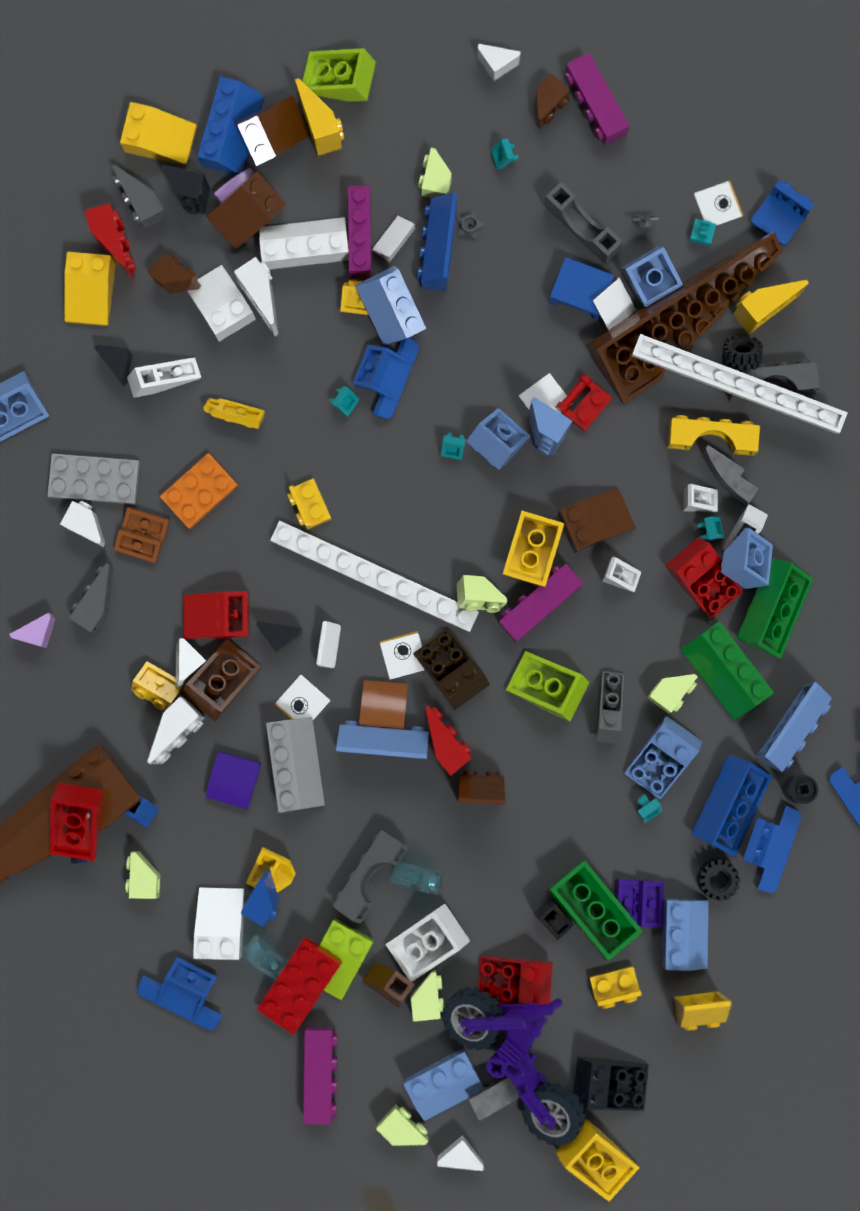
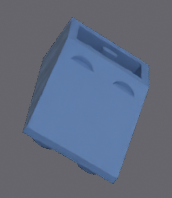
(663, 757)

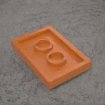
(199, 491)

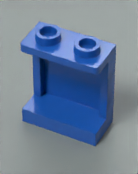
(579, 286)

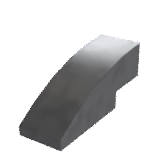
(729, 476)
(493, 1097)

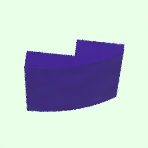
(233, 780)
(641, 900)

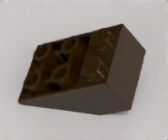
(451, 669)

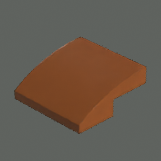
(142, 534)
(383, 704)

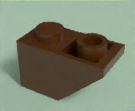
(549, 98)
(172, 276)
(388, 984)

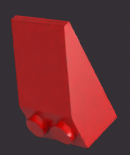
(75, 821)

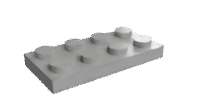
(93, 479)

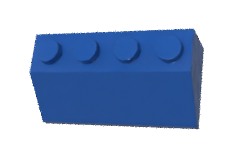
(221, 143)
(438, 242)
(731, 805)

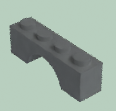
(567, 209)
(799, 377)
(354, 898)

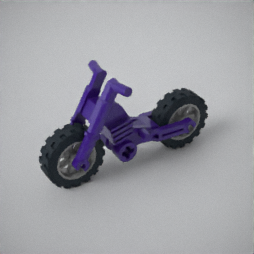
(524, 1022)

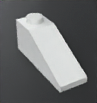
(162, 376)

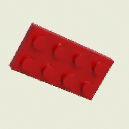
(299, 985)

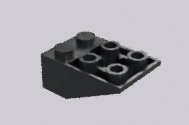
(610, 1084)

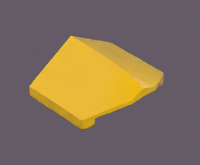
(280, 868)

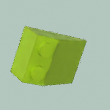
(340, 74)
(548, 685)
(349, 947)

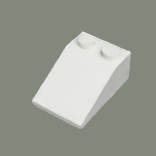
(255, 282)
(221, 303)
(219, 924)
(428, 943)

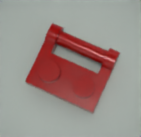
(589, 407)

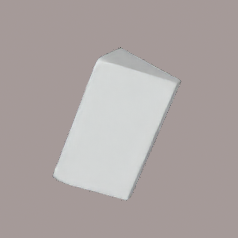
(394, 238)
(328, 644)

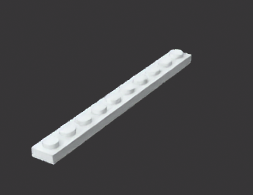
(739, 384)
(373, 576)

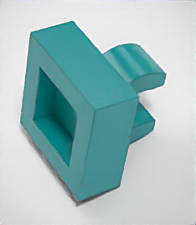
(503, 153)
(702, 232)
(344, 401)
(453, 447)
(714, 529)
(648, 809)

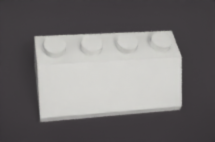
(304, 243)

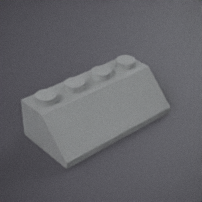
(295, 764)

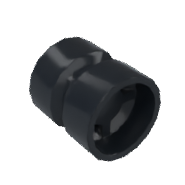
(800, 789)

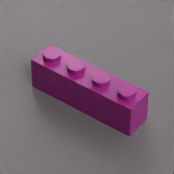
(596, 99)
(359, 232)
(540, 603)
(318, 1075)

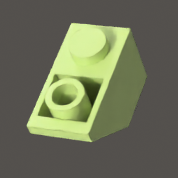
(436, 177)
(479, 594)
(670, 691)
(144, 878)
(426, 1000)
(400, 1129)

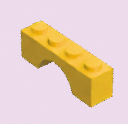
(741, 437)

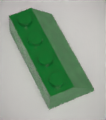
(775, 609)
(726, 671)
(594, 910)

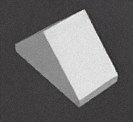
(497, 60)
(700, 499)
(621, 575)
(187, 662)
(460, 1156)

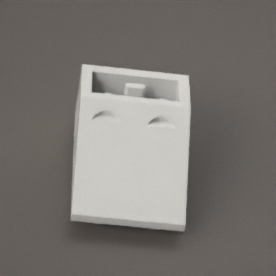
(175, 725)

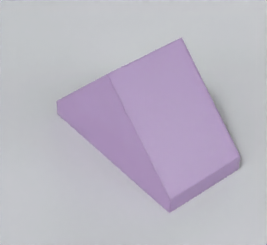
(37, 631)

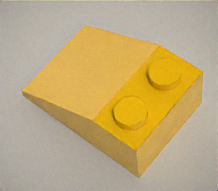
(323, 126)
(157, 134)
(88, 288)
(765, 302)
(533, 548)
(701, 1009)
(597, 1161)

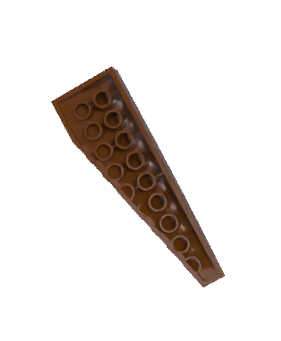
(678, 317)
(27, 831)

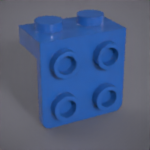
(782, 212)

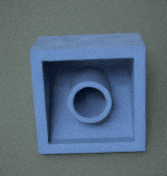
(652, 276)
(498, 438)
(748, 560)

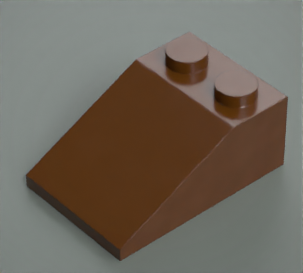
(272, 130)
(246, 209)
(596, 520)
(220, 680)
(481, 789)

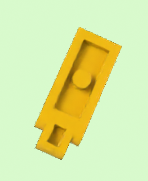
(235, 412)

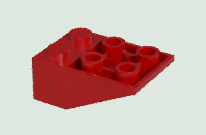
(108, 231)
(700, 576)
(217, 615)
(446, 747)
(515, 980)

